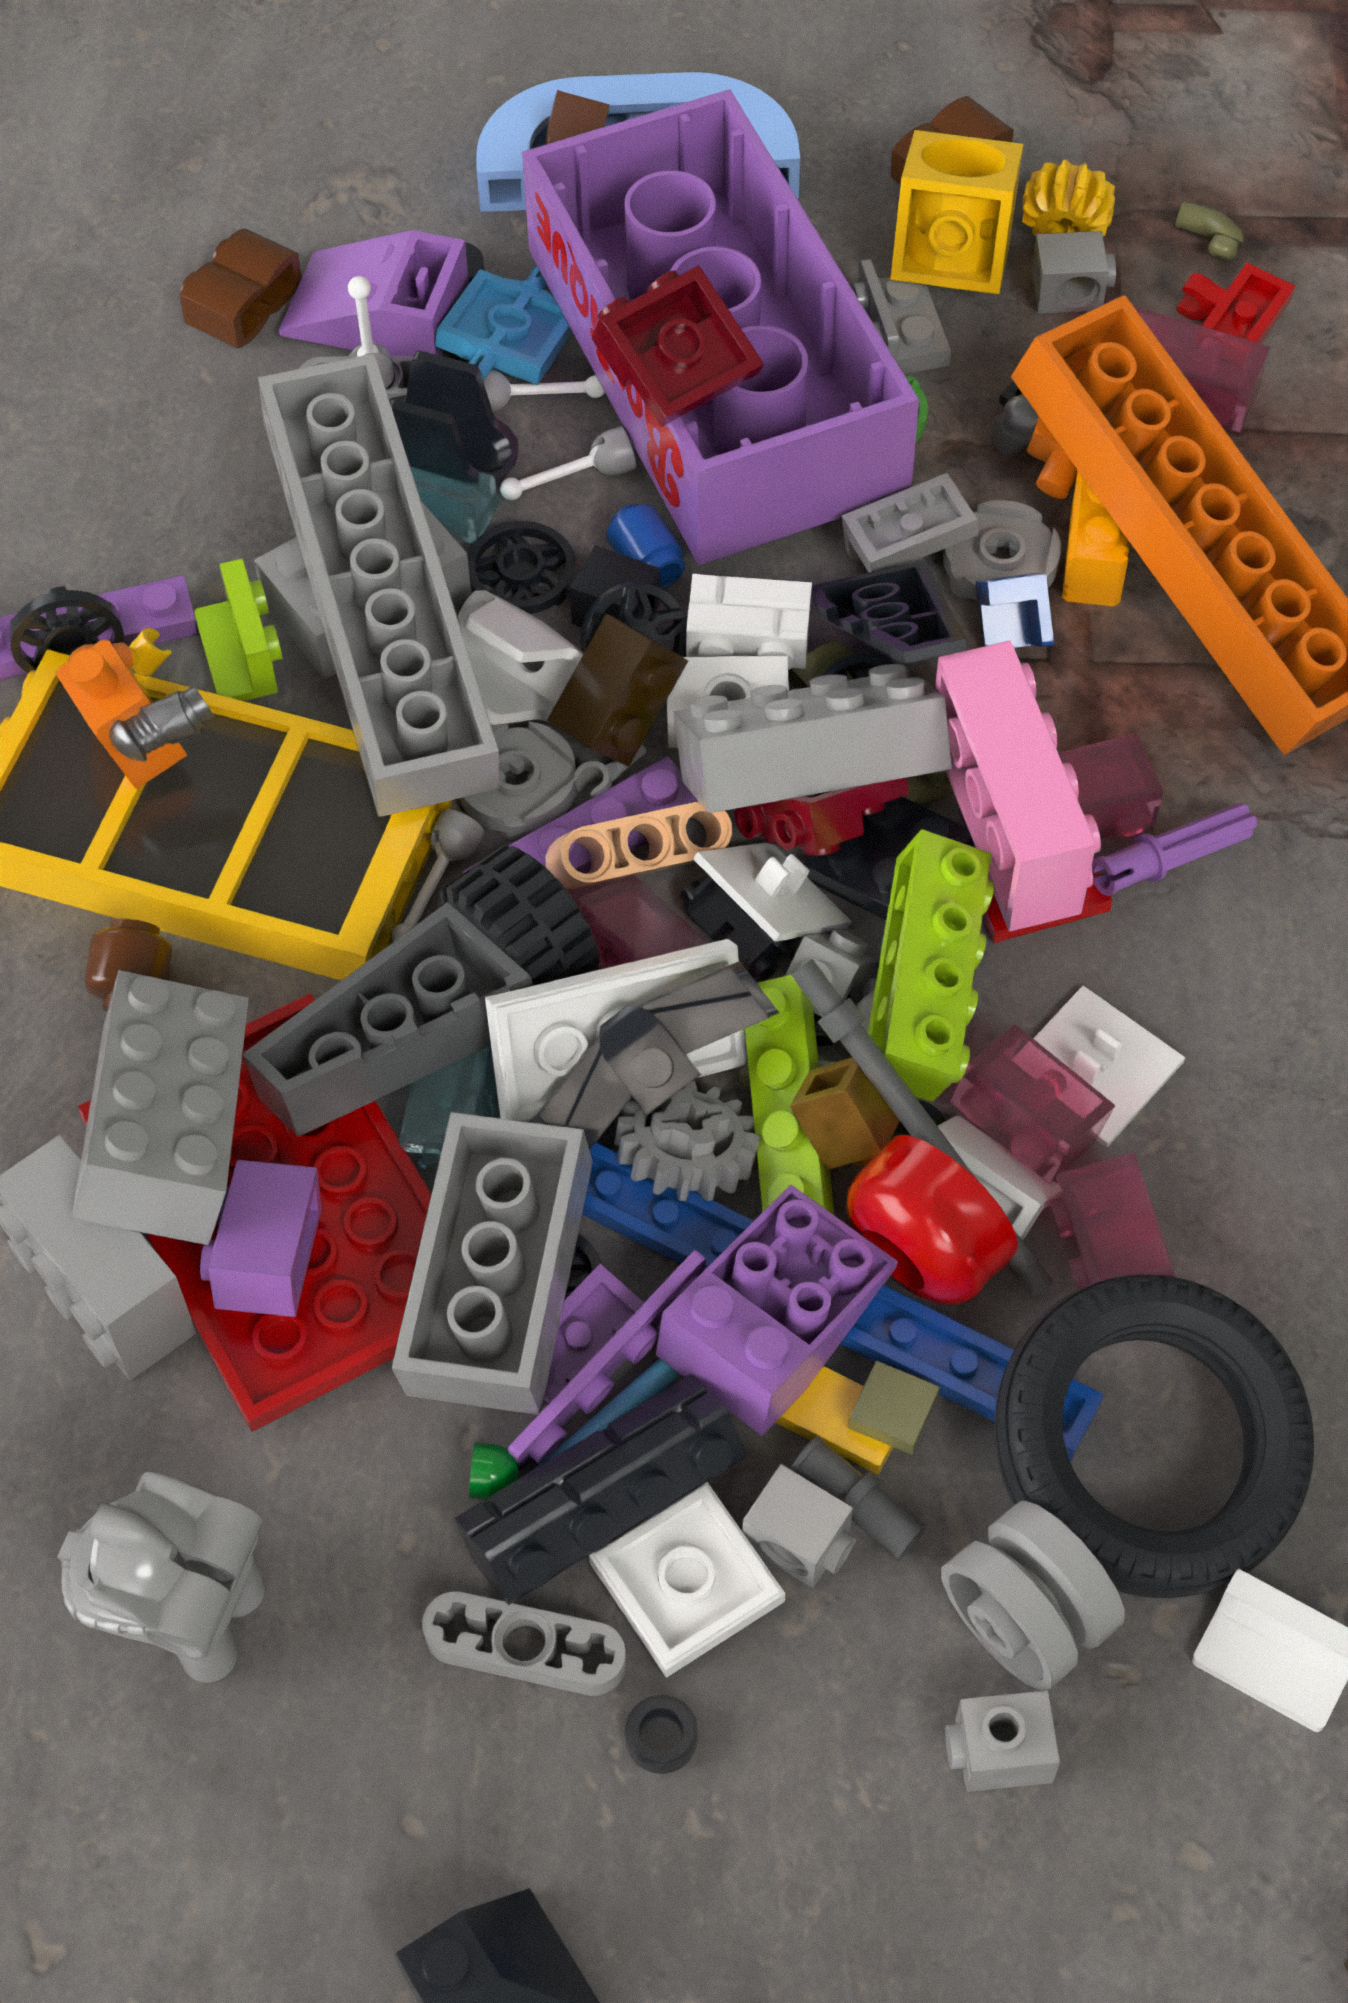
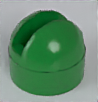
(491, 1470)

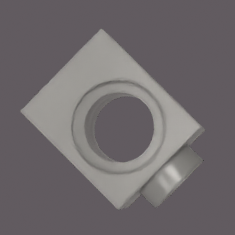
(1071, 271)
(799, 1527)

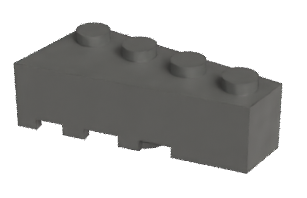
(385, 1023)

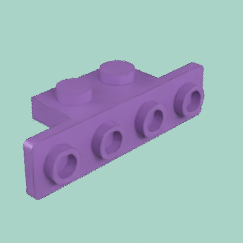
(596, 1333)

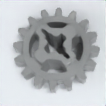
(688, 1143)

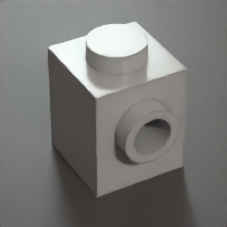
(1004, 1741)

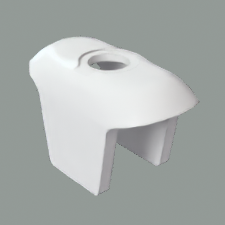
(498, 643)

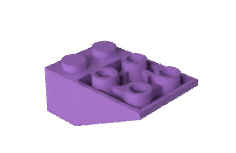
(412, 290)
(773, 1308)

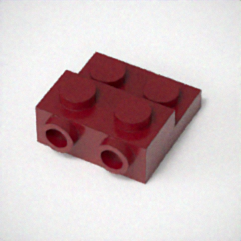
(676, 344)
(817, 820)

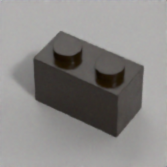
(617, 690)

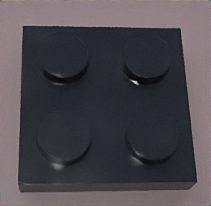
(866, 864)

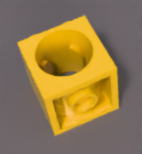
(956, 211)

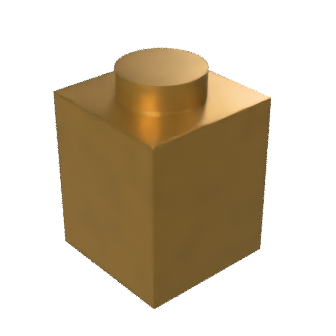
(843, 1114)

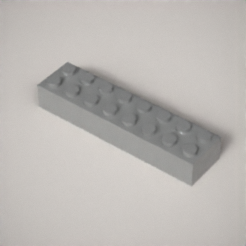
(379, 586)

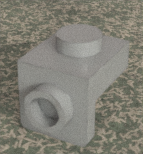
(839, 958)

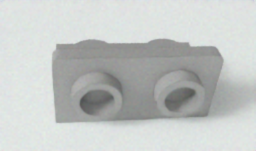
(903, 319)
(909, 525)

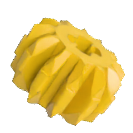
(1067, 199)

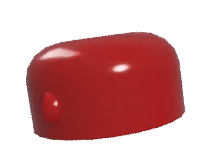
(931, 1221)

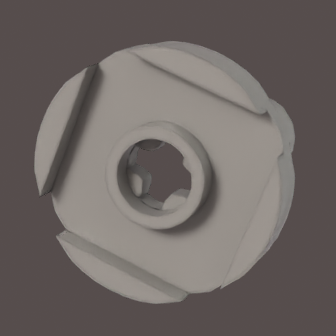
(1002, 525)
(548, 789)

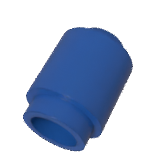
(644, 536)

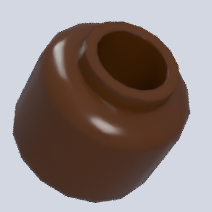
(127, 947)

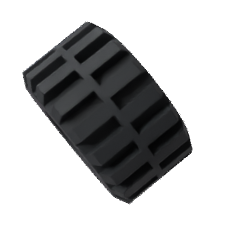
(525, 915)

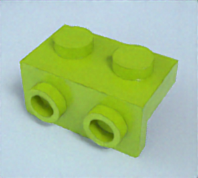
(234, 639)

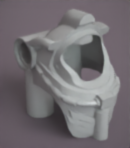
(126, 1582)

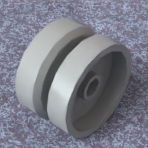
(1033, 1595)

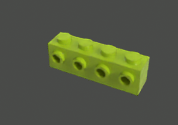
(930, 961)

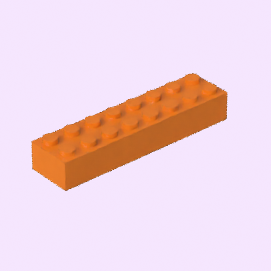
(1196, 516)

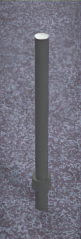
(843, 1022)

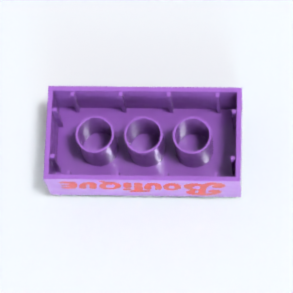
(827, 412)

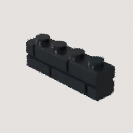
(600, 1488)

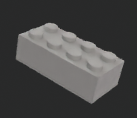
(812, 738)
(162, 1109)
(493, 1263)

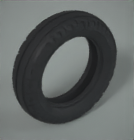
(1244, 1359)

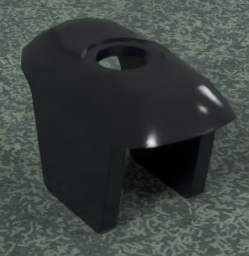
(450, 422)

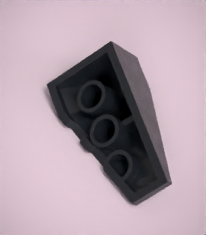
(893, 612)

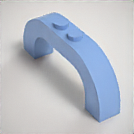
(524, 121)

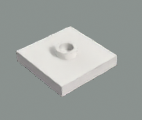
(687, 1579)

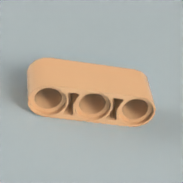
(610, 851)

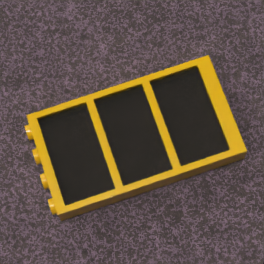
(240, 845)

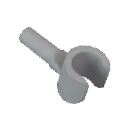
(597, 772)

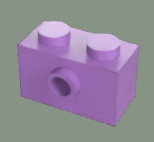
(263, 1238)

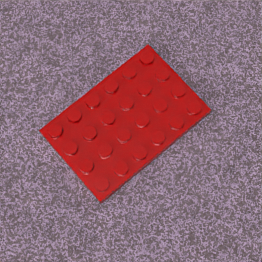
(356, 1267)

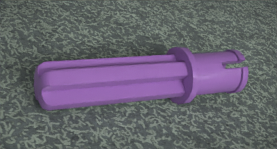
(1154, 855)

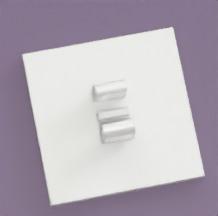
(773, 890)
(1110, 1055)

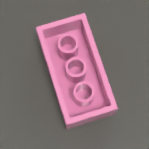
(1015, 786)

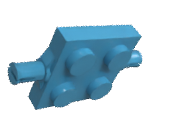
(506, 326)

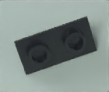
(717, 910)

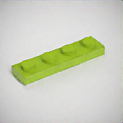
(778, 1061)

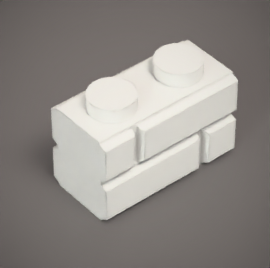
(748, 618)

